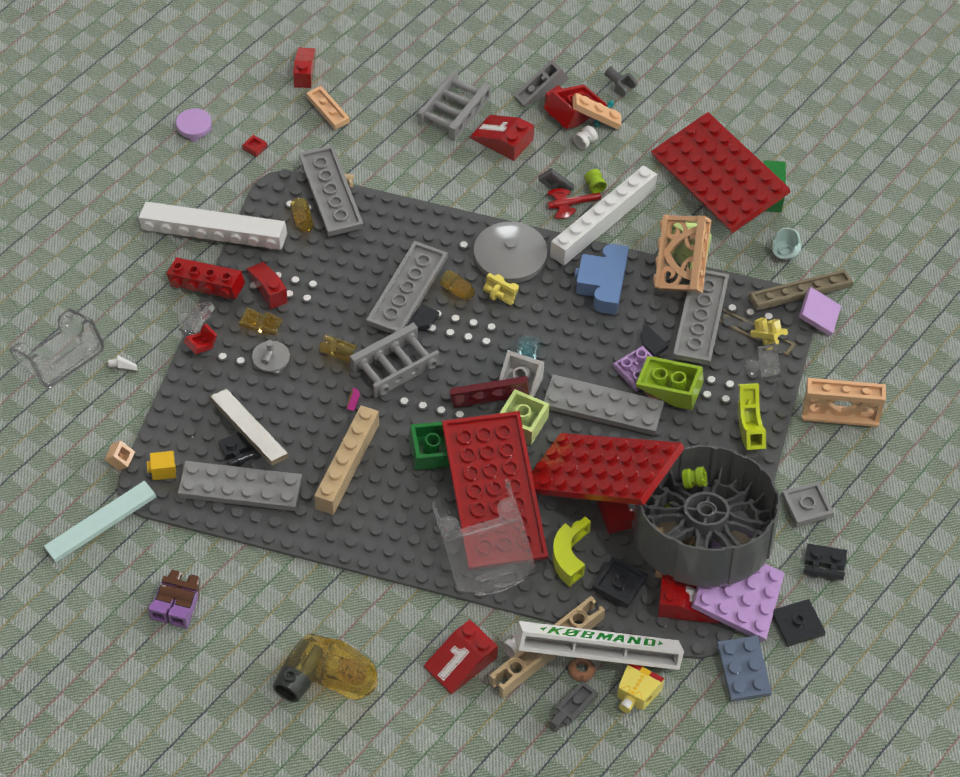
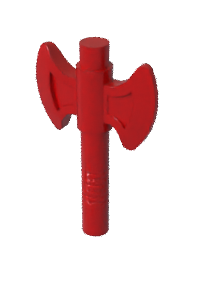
(563, 203)

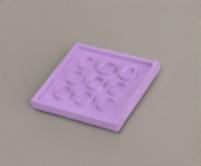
(745, 604)

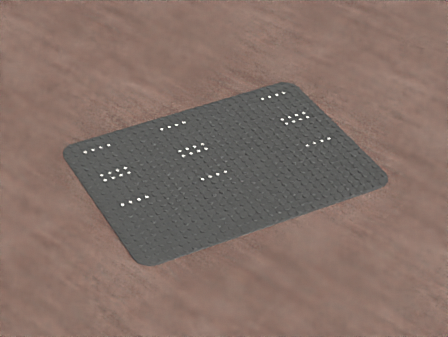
(386, 512)

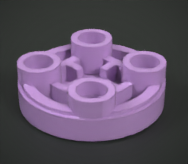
(193, 123)

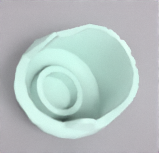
(786, 244)

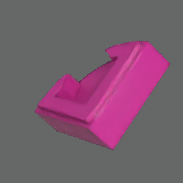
(353, 399)

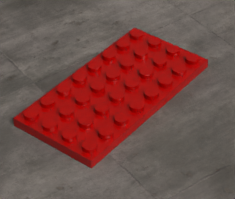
(720, 172)
(480, 457)
(604, 468)

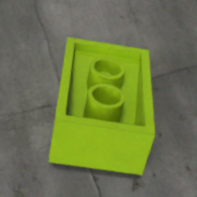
(671, 381)

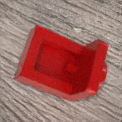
(201, 341)

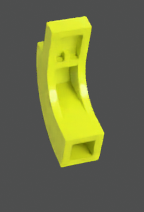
(750, 422)
(566, 564)

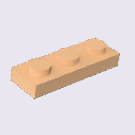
(328, 107)
(596, 111)

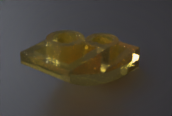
(260, 323)

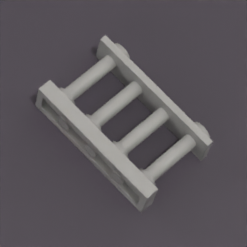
(463, 116)
(384, 347)

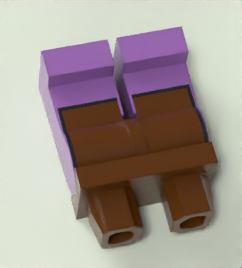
(175, 599)

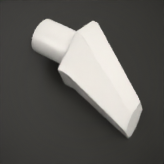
(123, 364)

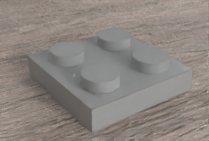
(807, 504)

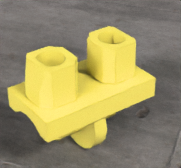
(500, 289)
(768, 331)

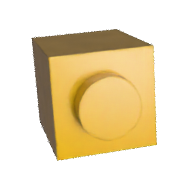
(162, 465)

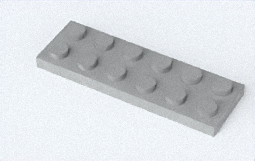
(330, 190)
(407, 288)
(701, 320)
(604, 404)
(240, 485)

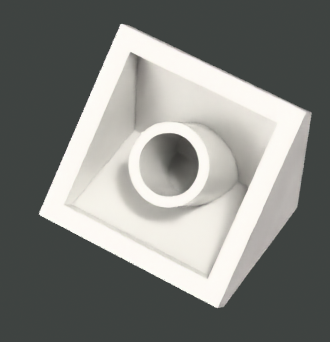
(520, 365)

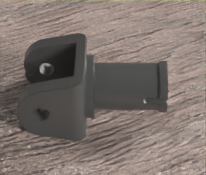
(619, 80)

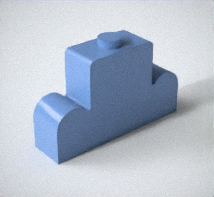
(603, 277)

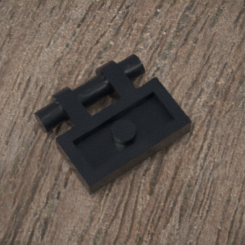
(234, 447)
(825, 557)

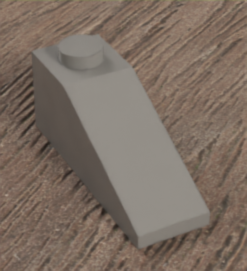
(540, 83)

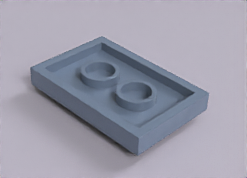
(744, 668)

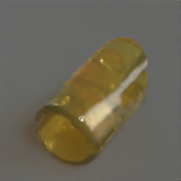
(301, 214)
(457, 285)
(337, 348)

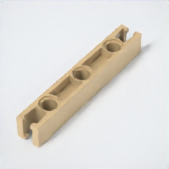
(531, 662)

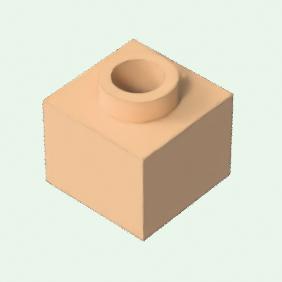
(119, 455)

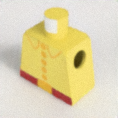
(638, 687)

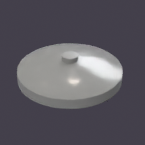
(510, 251)

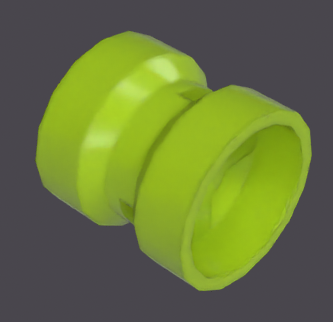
(595, 181)
(694, 477)

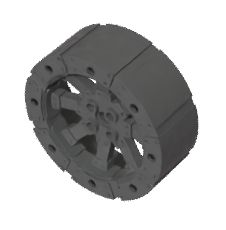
(732, 486)

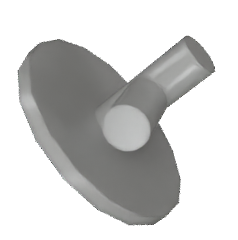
(270, 356)

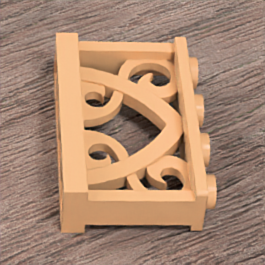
(697, 273)
(859, 393)

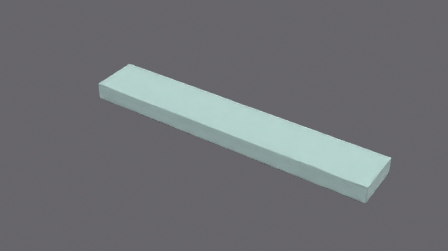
(100, 521)

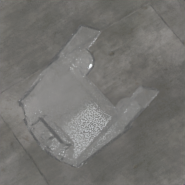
(488, 554)

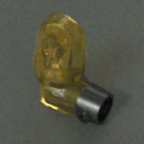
(330, 665)

